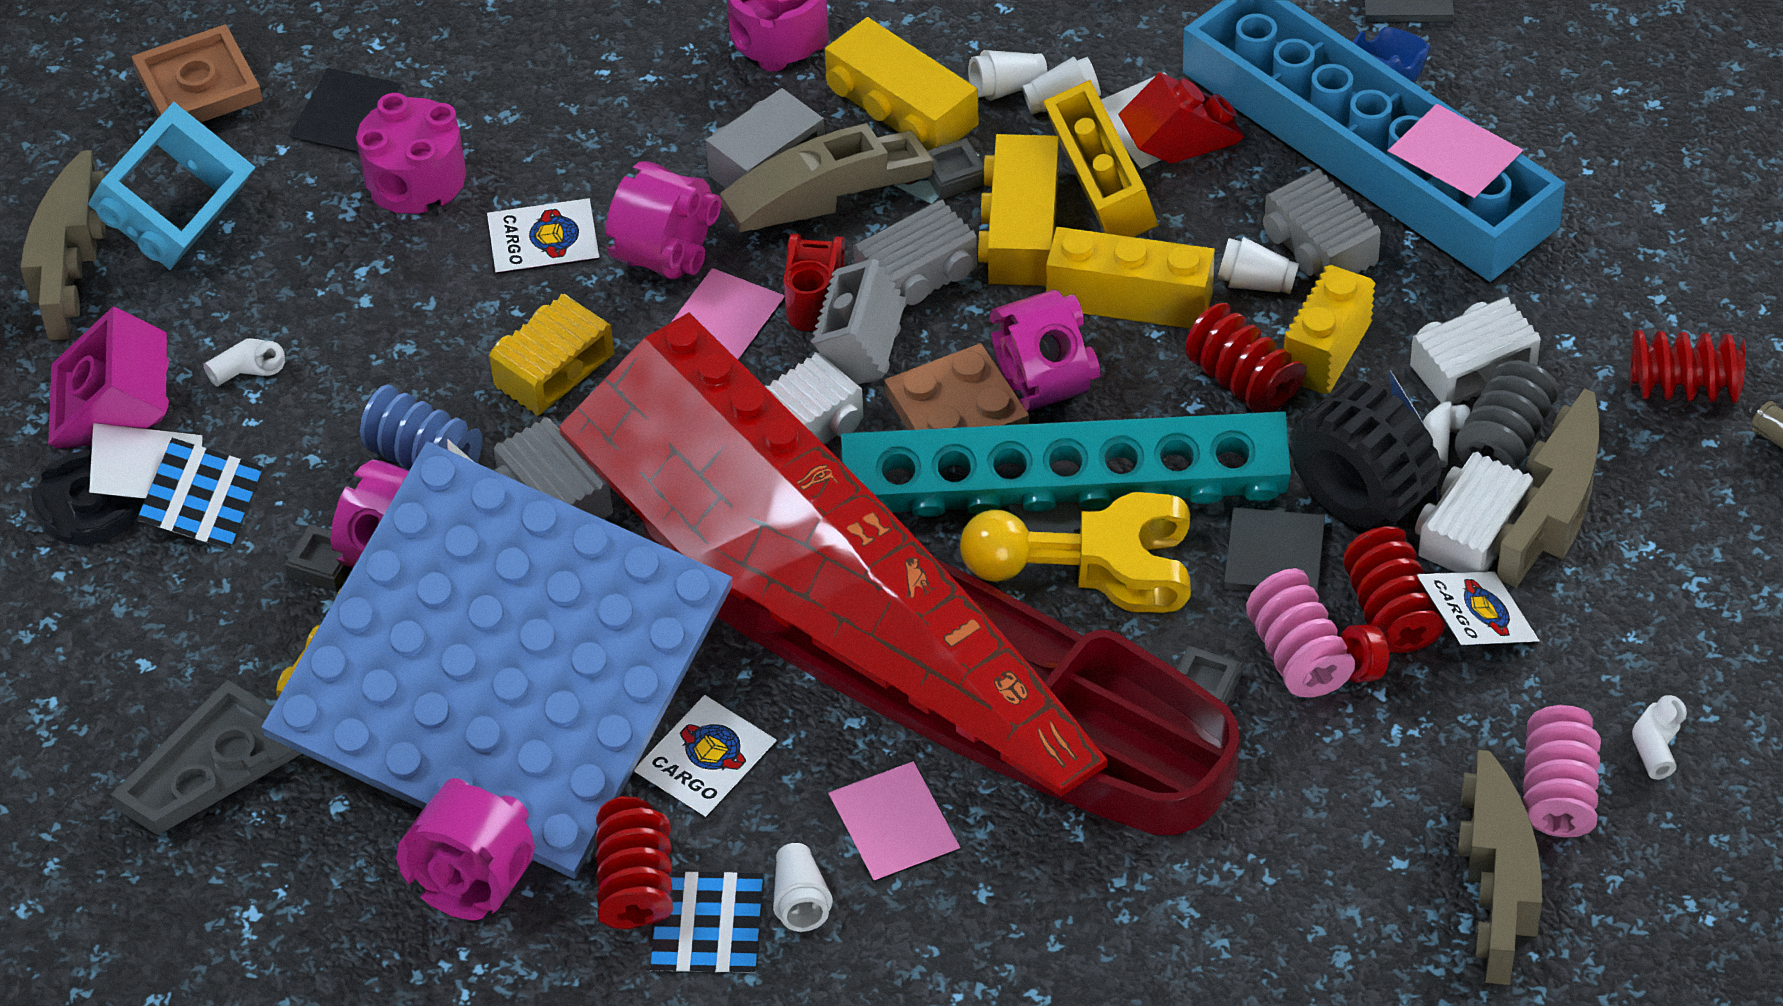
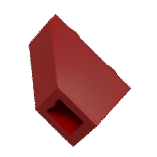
(1179, 120)

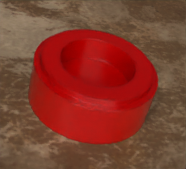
(1369, 650)

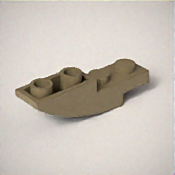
(812, 175)
(59, 241)
(1559, 493)
(1504, 862)

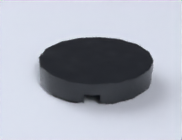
(71, 512)

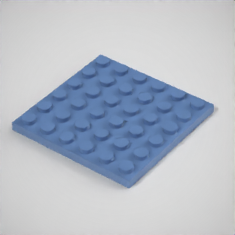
(499, 651)

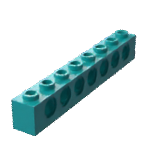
(1090, 445)

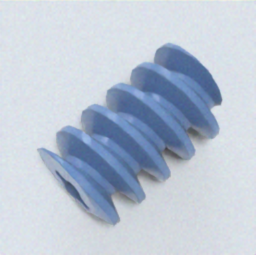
(400, 428)

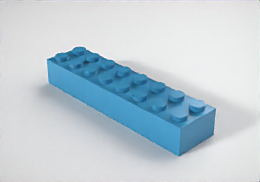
(1345, 116)

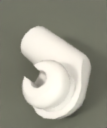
(246, 357)
(1442, 422)
(1655, 731)

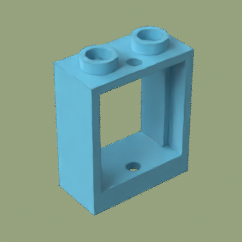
(199, 153)

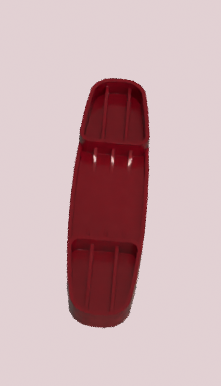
(1162, 733)

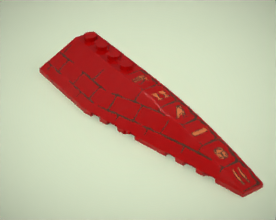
(766, 502)

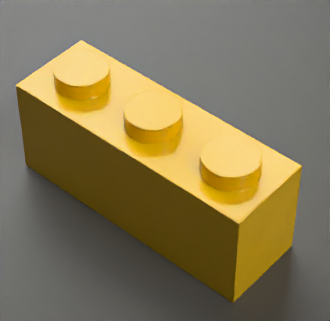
(901, 85)
(1100, 161)
(1019, 208)
(1131, 276)

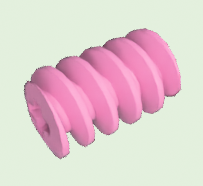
(1299, 634)
(1561, 771)

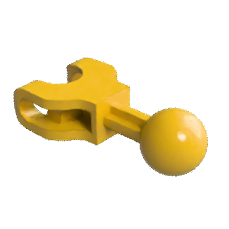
(1108, 550)

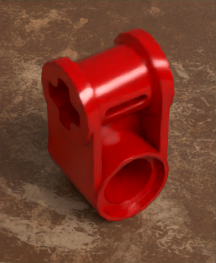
(808, 277)

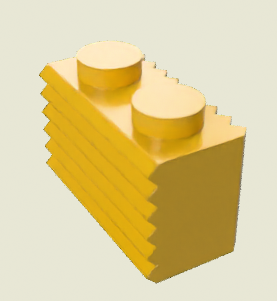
(1330, 326)
(550, 354)

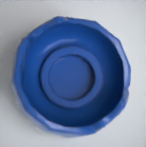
(1398, 50)

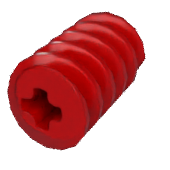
(1243, 359)
(1687, 365)
(1389, 591)
(632, 864)

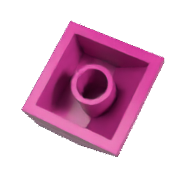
(108, 378)

